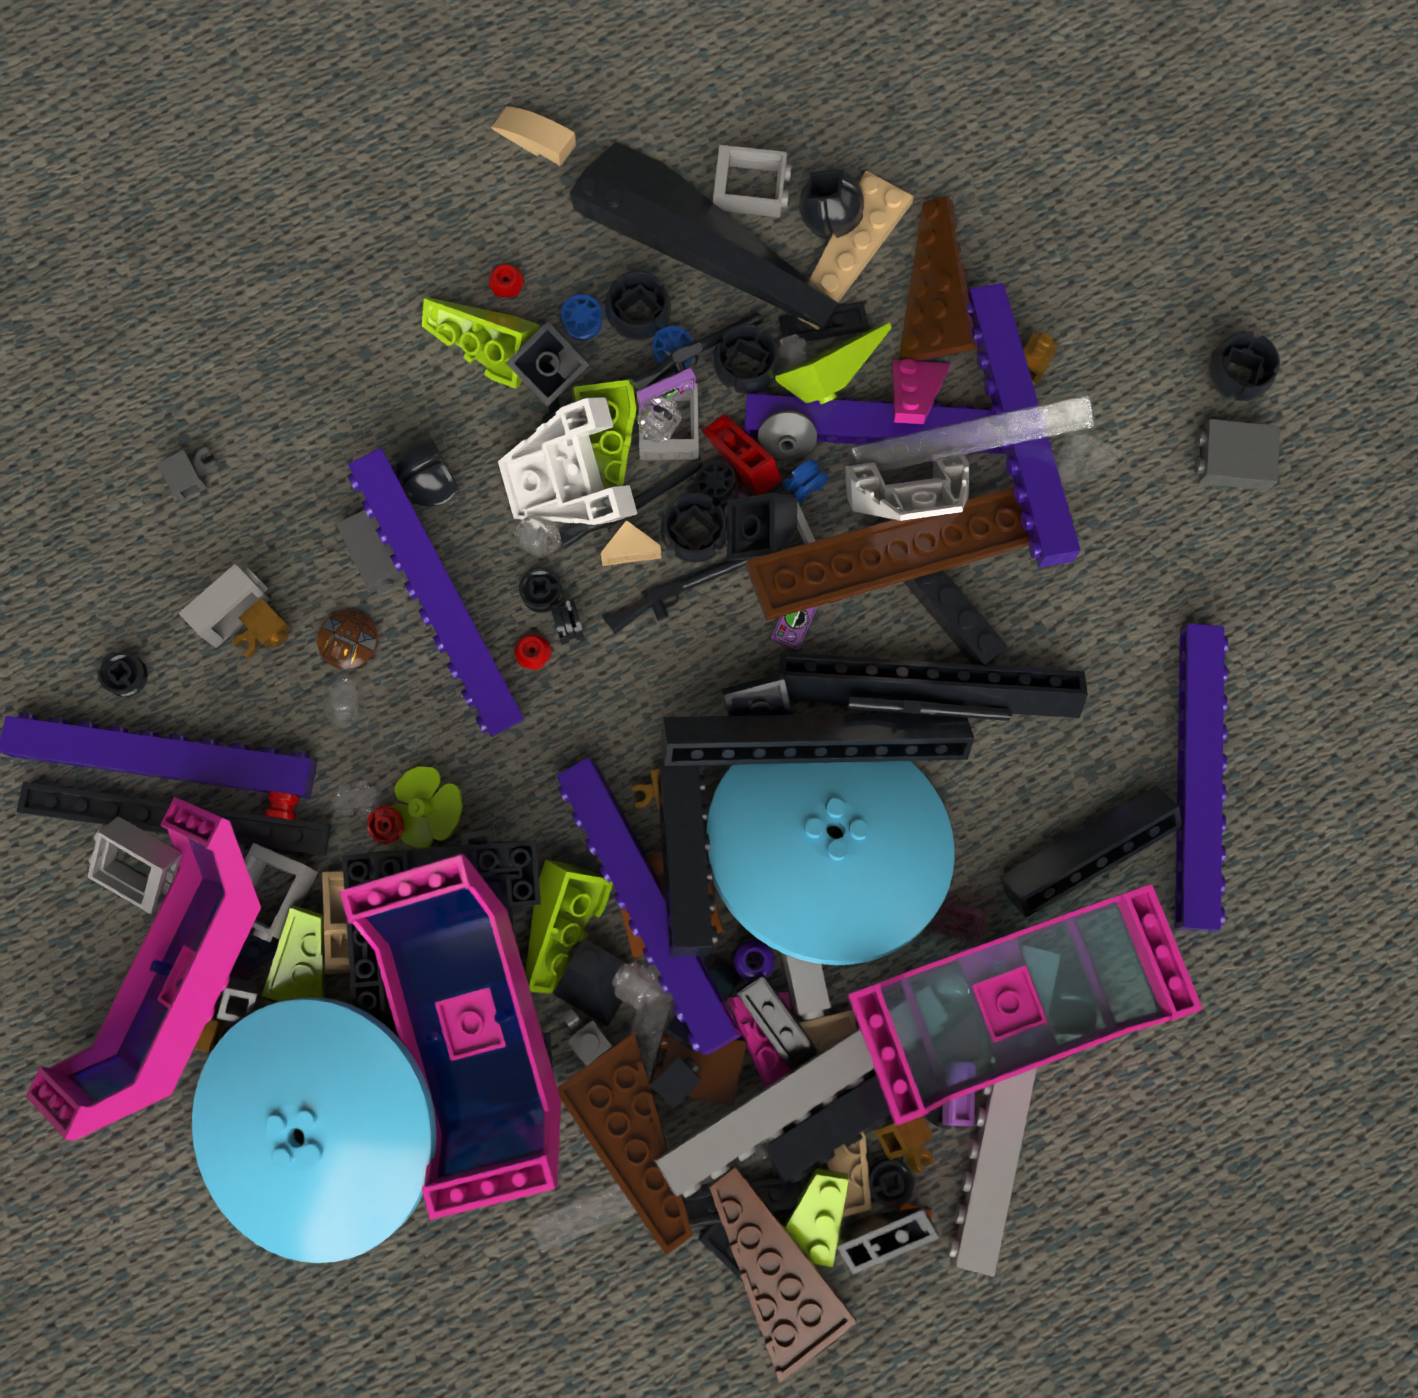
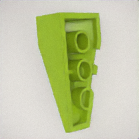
(481, 334)
(832, 368)
(612, 444)
(567, 903)

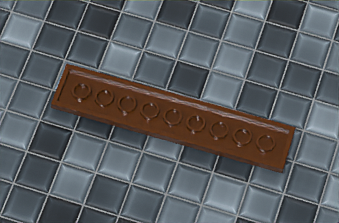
(885, 554)

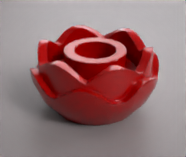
(512, 286)
(532, 660)
(377, 827)

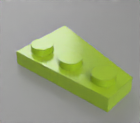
(299, 958)
(819, 1215)

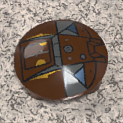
(347, 639)

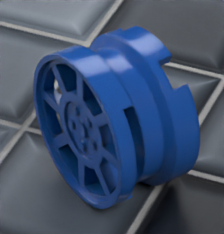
(580, 318)
(670, 340)
(805, 480)

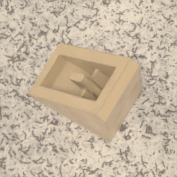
(630, 546)

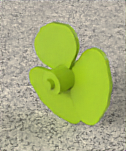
(427, 816)

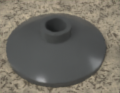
(787, 427)

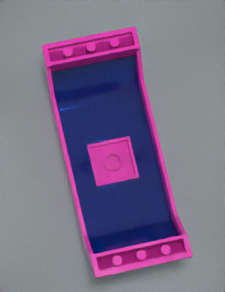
(167, 988)
(469, 1027)

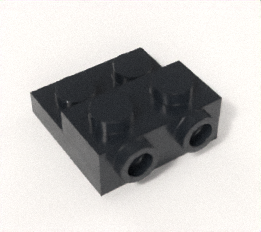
(758, 697)

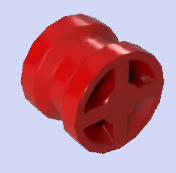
(281, 805)

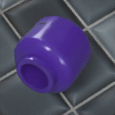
(758, 949)

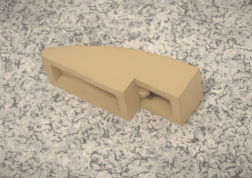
(536, 133)
(335, 926)

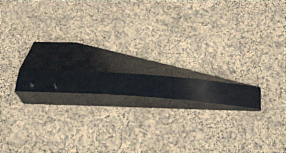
(671, 216)

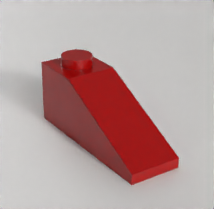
(748, 459)

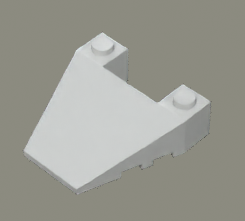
(558, 473)
(909, 500)

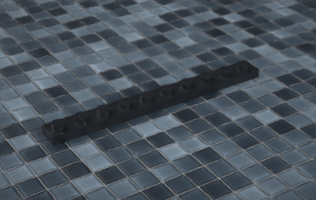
(148, 815)

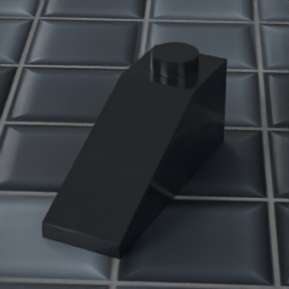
(885, 1237)

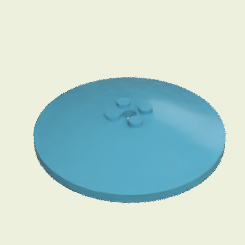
(825, 894)
(362, 1121)

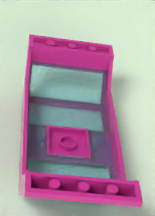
(1022, 1001)

